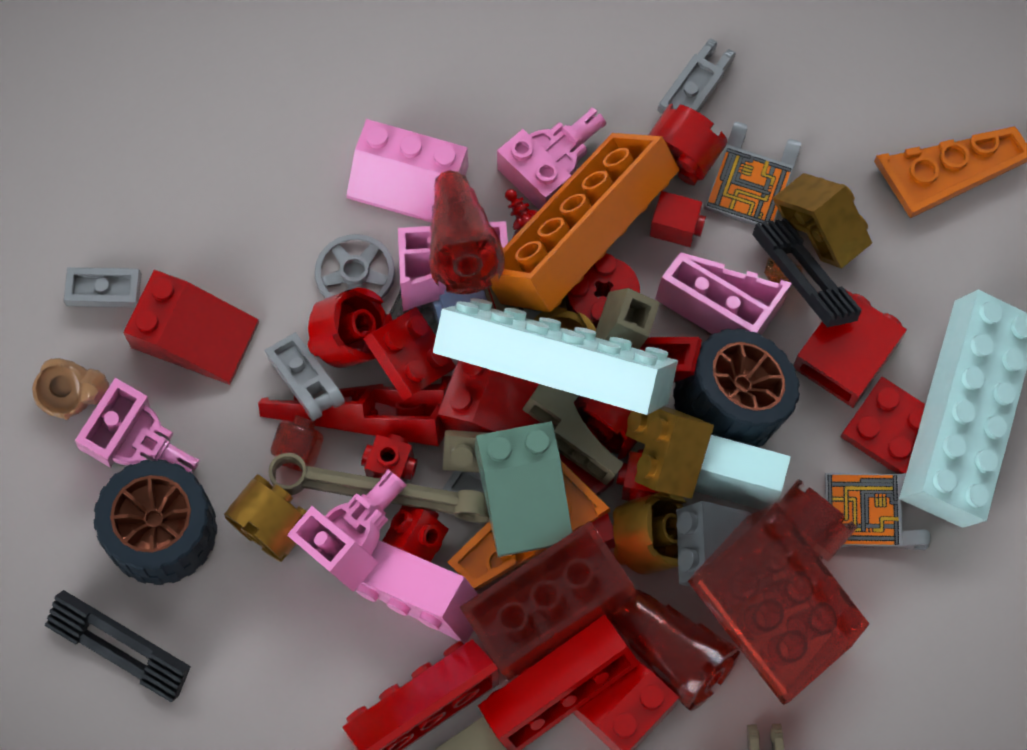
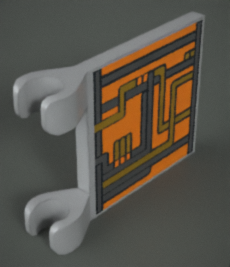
(749, 180)
(874, 508)

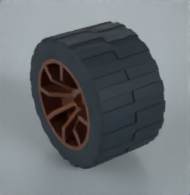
(740, 387)
(155, 522)

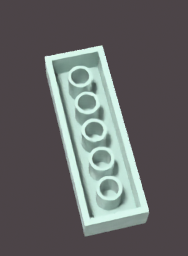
(556, 356)
(969, 411)

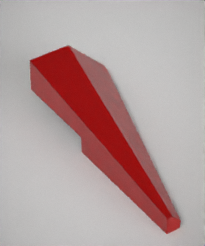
(375, 412)

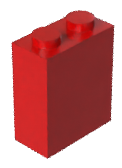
(852, 354)

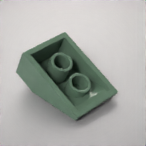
(523, 488)

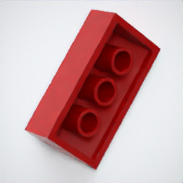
(425, 701)

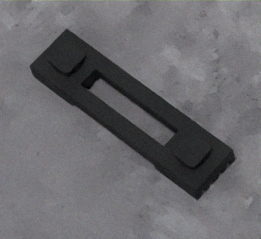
(831, 304)
(71, 620)

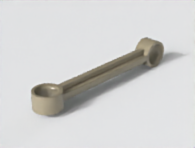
(464, 504)

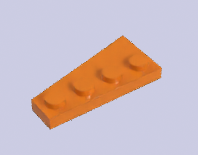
(944, 171)
(479, 558)

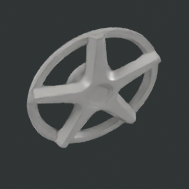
(354, 268)

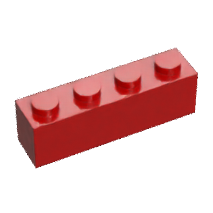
(558, 685)

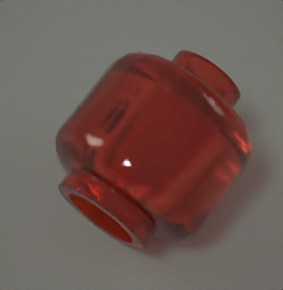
(298, 438)

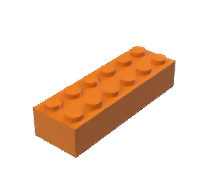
(583, 220)

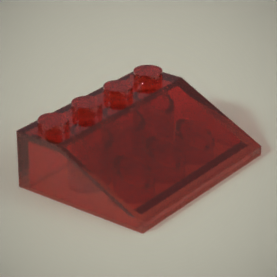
(778, 602)

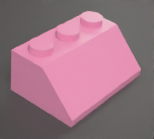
(399, 169)

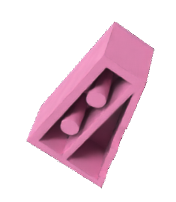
(415, 274)
(720, 297)
(419, 590)

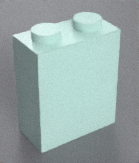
(742, 473)

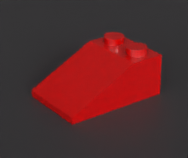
(190, 327)
(485, 400)
(628, 709)

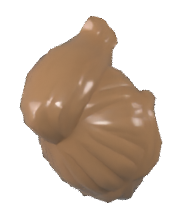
(67, 388)

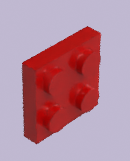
(407, 354)
(886, 426)

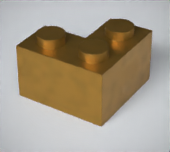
(827, 216)
(672, 449)

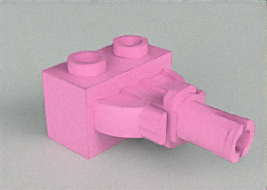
(547, 157)
(127, 429)
(349, 532)

